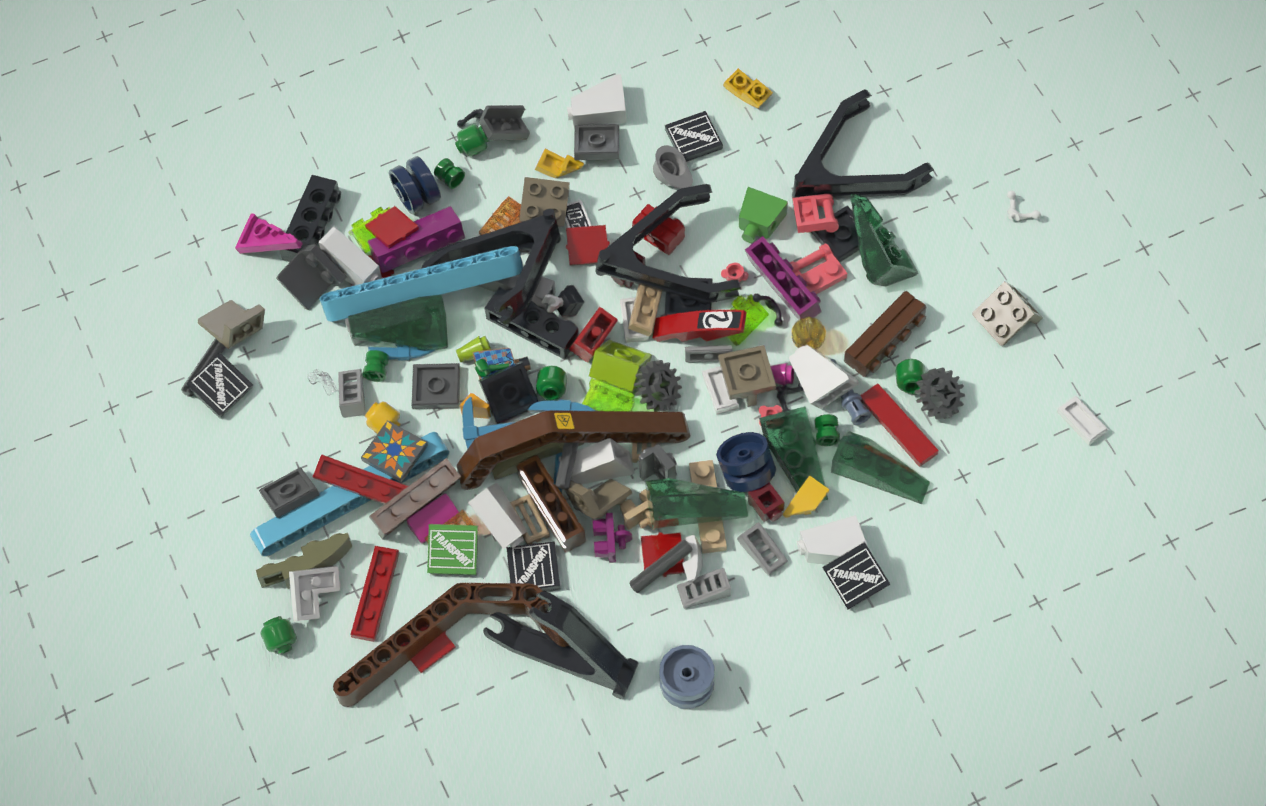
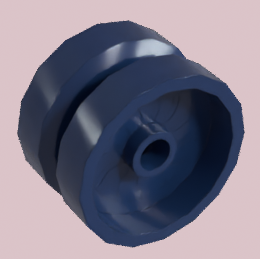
(414, 184)
(746, 461)

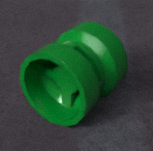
(449, 173)
(375, 367)
(827, 430)

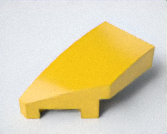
(556, 165)
(807, 498)

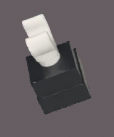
(567, 303)

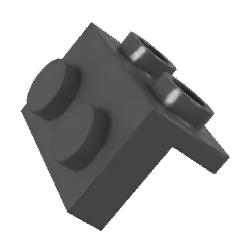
(504, 122)
(657, 462)

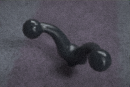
(477, 113)
(771, 304)
(782, 392)

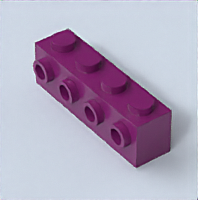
(433, 234)
(782, 279)

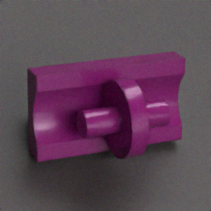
(606, 549)

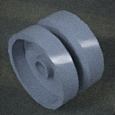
(686, 676)

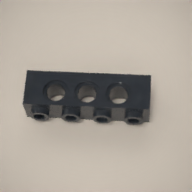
(317, 190)
(537, 332)

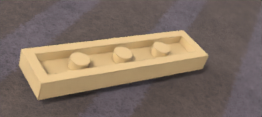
(711, 533)

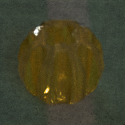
(808, 332)

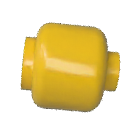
(379, 414)

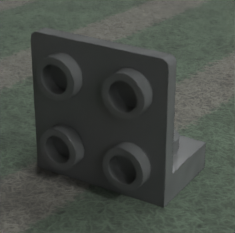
(309, 275)

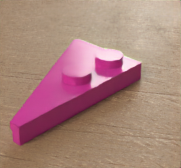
(262, 236)

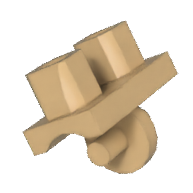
(636, 515)

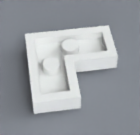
(306, 586)

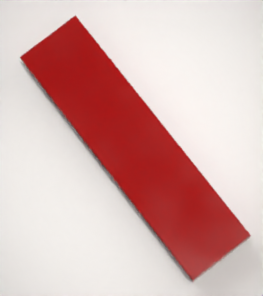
(899, 425)
(356, 480)
(375, 593)

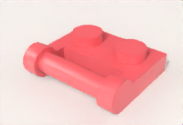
(807, 213)
(823, 275)

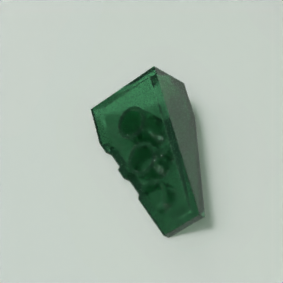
(879, 253)
(412, 323)
(794, 445)
(872, 465)
(685, 503)

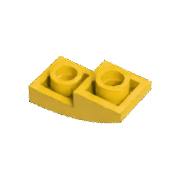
(746, 89)

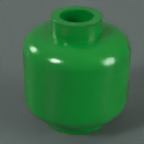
(471, 140)
(908, 373)
(551, 382)
(278, 635)

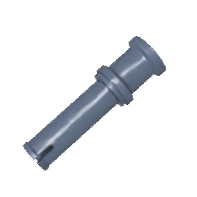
(851, 401)

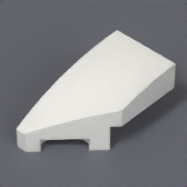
(693, 566)

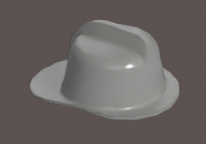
(671, 168)

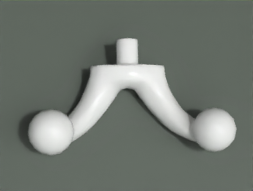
(1013, 214)

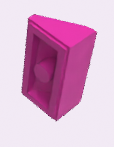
(434, 513)

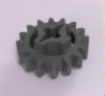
(658, 386)
(941, 395)

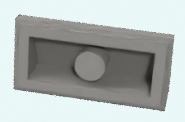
(705, 353)

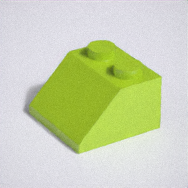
(618, 364)

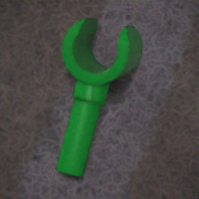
(484, 369)

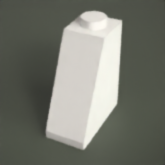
(599, 104)
(349, 258)
(820, 377)
(601, 462)
(499, 516)
(830, 540)

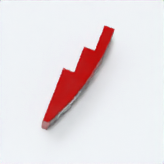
(697, 324)

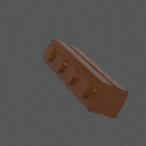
(885, 333)
(551, 503)

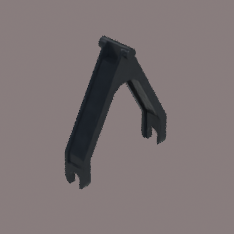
(817, 180)
(534, 235)
(621, 262)
(588, 651)

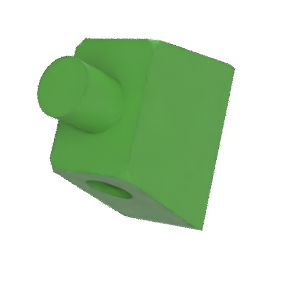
(760, 214)

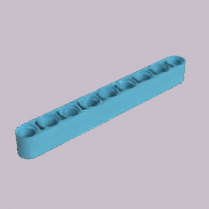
(423, 282)
(332, 504)

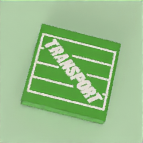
(452, 549)

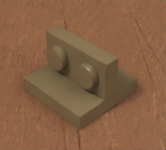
(747, 373)

